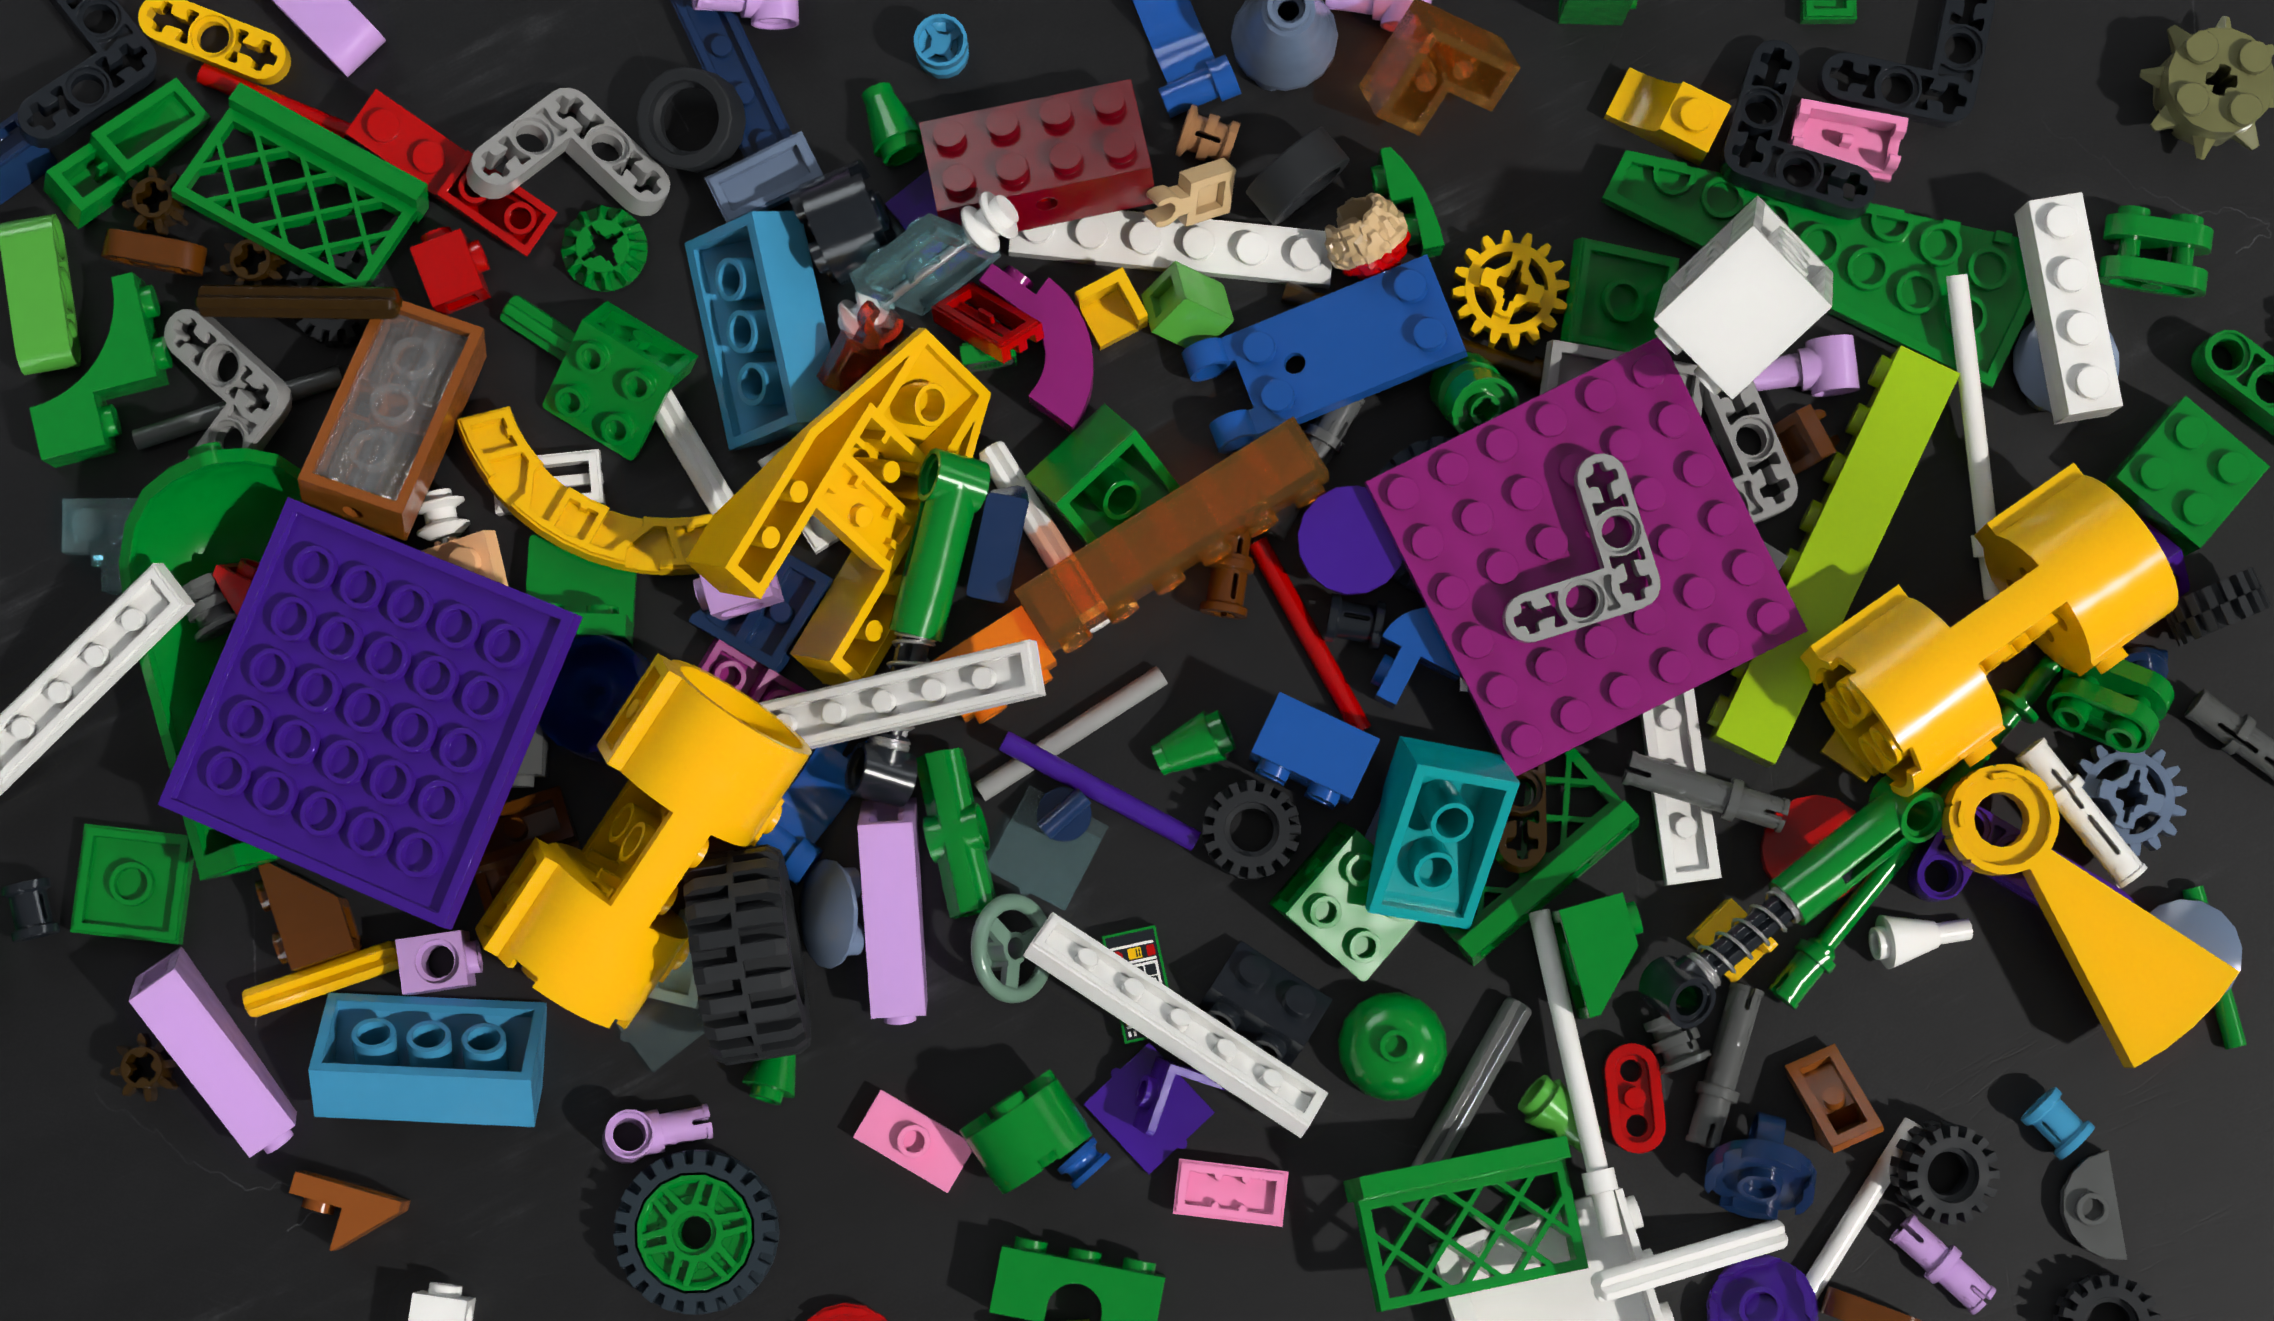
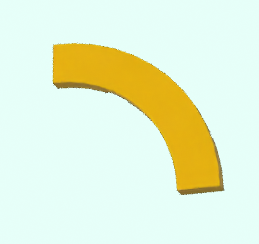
(568, 516)

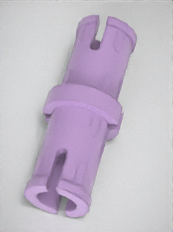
(1943, 1264)

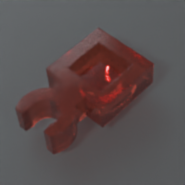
(857, 354)

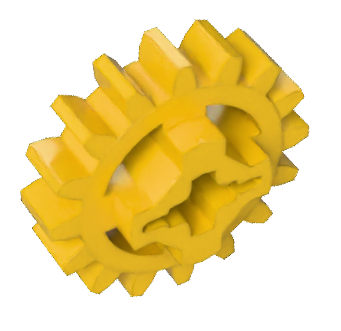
(1531, 296)

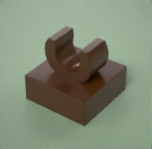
(1805, 438)

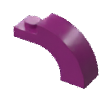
(1068, 366)

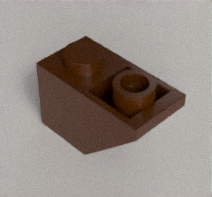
(310, 919)

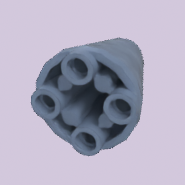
(1280, 51)

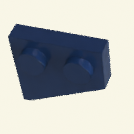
(773, 630)

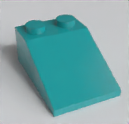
(1438, 831)

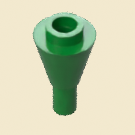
(772, 1079)

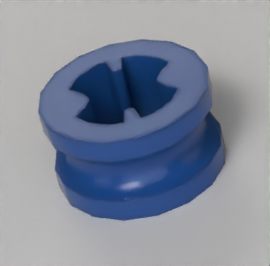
(1084, 1163)

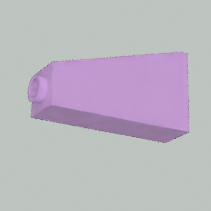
(893, 911)
(213, 1053)

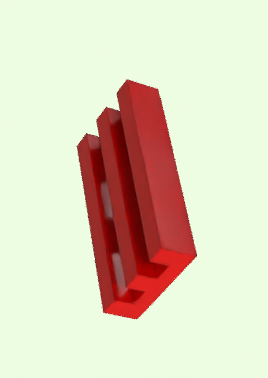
(979, 325)

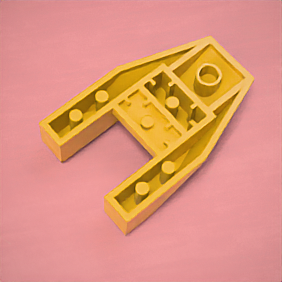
(860, 479)

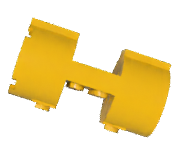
(2071, 578)
(600, 918)

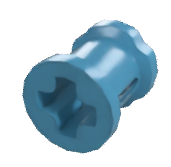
(2057, 1123)

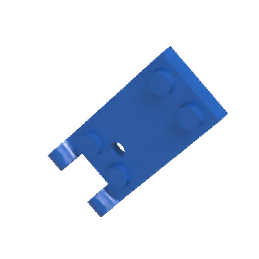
(1351, 348)

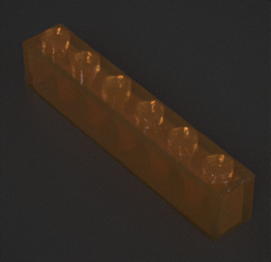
(1173, 536)

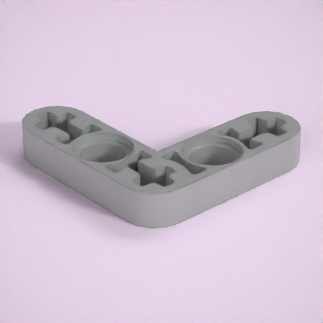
(563, 136)
(241, 406)
(1745, 482)
(1606, 580)

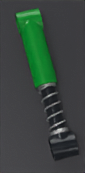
(950, 495)
(1686, 985)

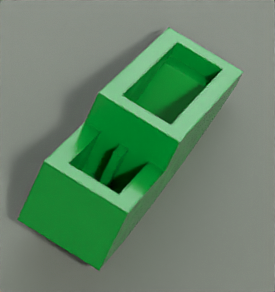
(124, 150)

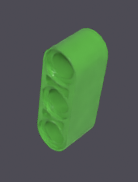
(39, 294)

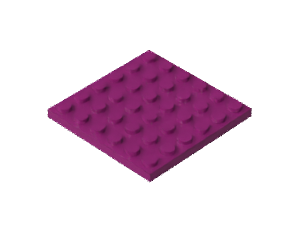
(1504, 519)

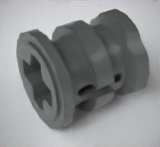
(211, 608)
(1675, 1044)

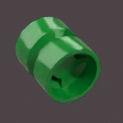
(1471, 392)

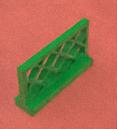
(316, 150)
(1556, 869)
(1457, 1175)

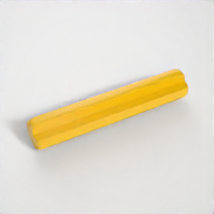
(320, 979)

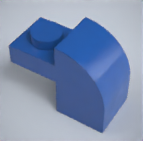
(1415, 641)

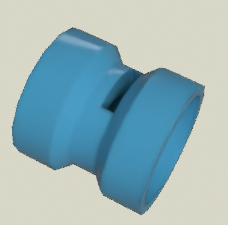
(937, 36)

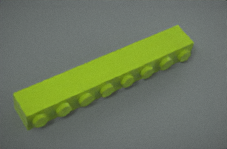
(1837, 547)

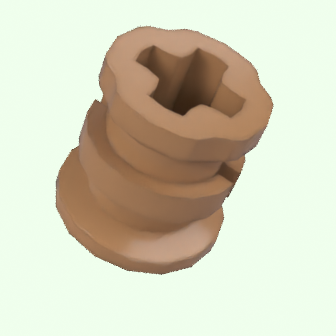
(1210, 127)

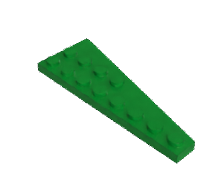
(1883, 264)

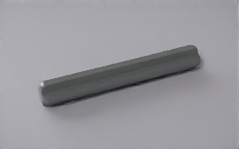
(1474, 1082)

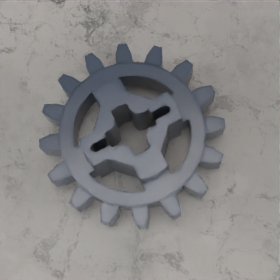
(2147, 802)

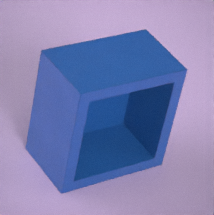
(1312, 751)

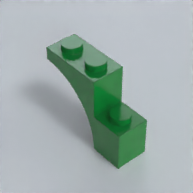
(133, 360)

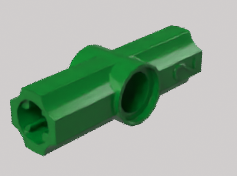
(955, 832)

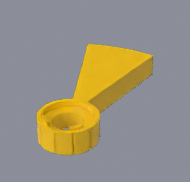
(2133, 967)

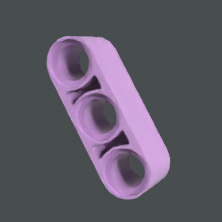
(335, 30)

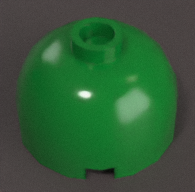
(1392, 1046)

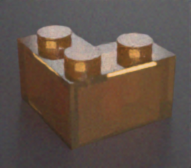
(1434, 56)

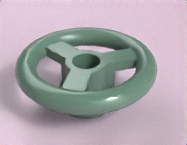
(1000, 950)

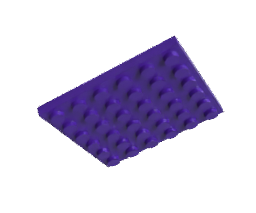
(370, 712)

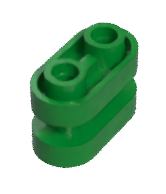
(2181, 236)
(2114, 707)

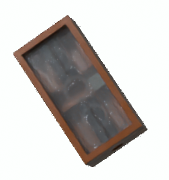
(393, 419)

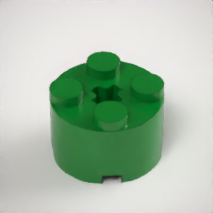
(1026, 1132)

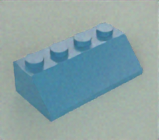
(761, 326)
(429, 1059)

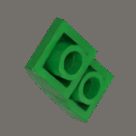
(1399, 184)

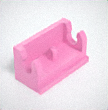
(1849, 135)

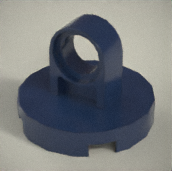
(1761, 1173)

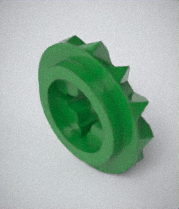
(597, 272)

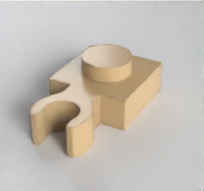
(1199, 196)

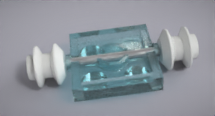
(930, 260)

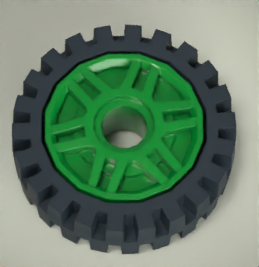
(653, 1242)

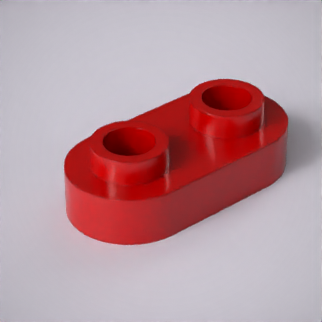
(1632, 1098)

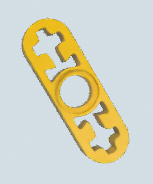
(245, 67)

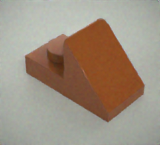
(1833, 1099)
(361, 1207)

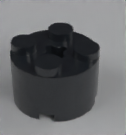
(843, 219)

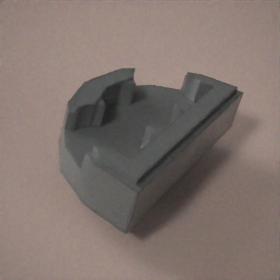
(2092, 1209)

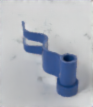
(1184, 56)
(810, 809)

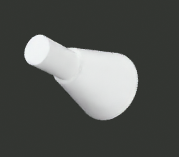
(1903, 939)

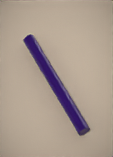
(1099, 791)

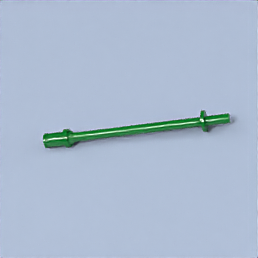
(1817, 953)

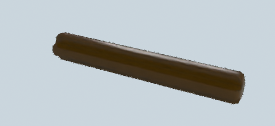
(299, 302)

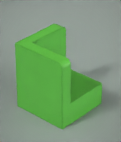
(1186, 306)

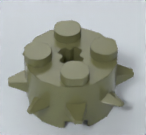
(2187, 103)

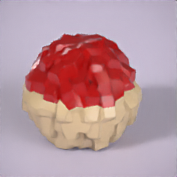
(1368, 237)

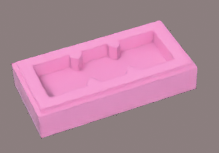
(914, 1141)
(1230, 1192)

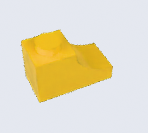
(1668, 114)

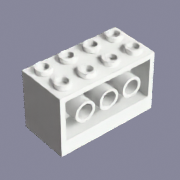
(1743, 299)

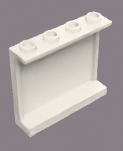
(1558, 1296)

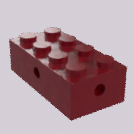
(1046, 154)

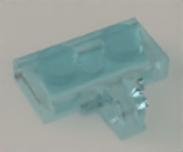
(97, 530)

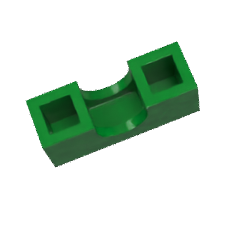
(1031, 1275)

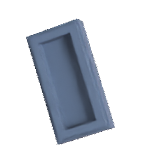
(764, 178)

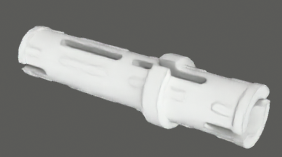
(2083, 814)

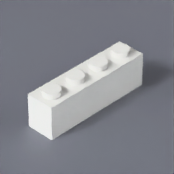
(2068, 308)

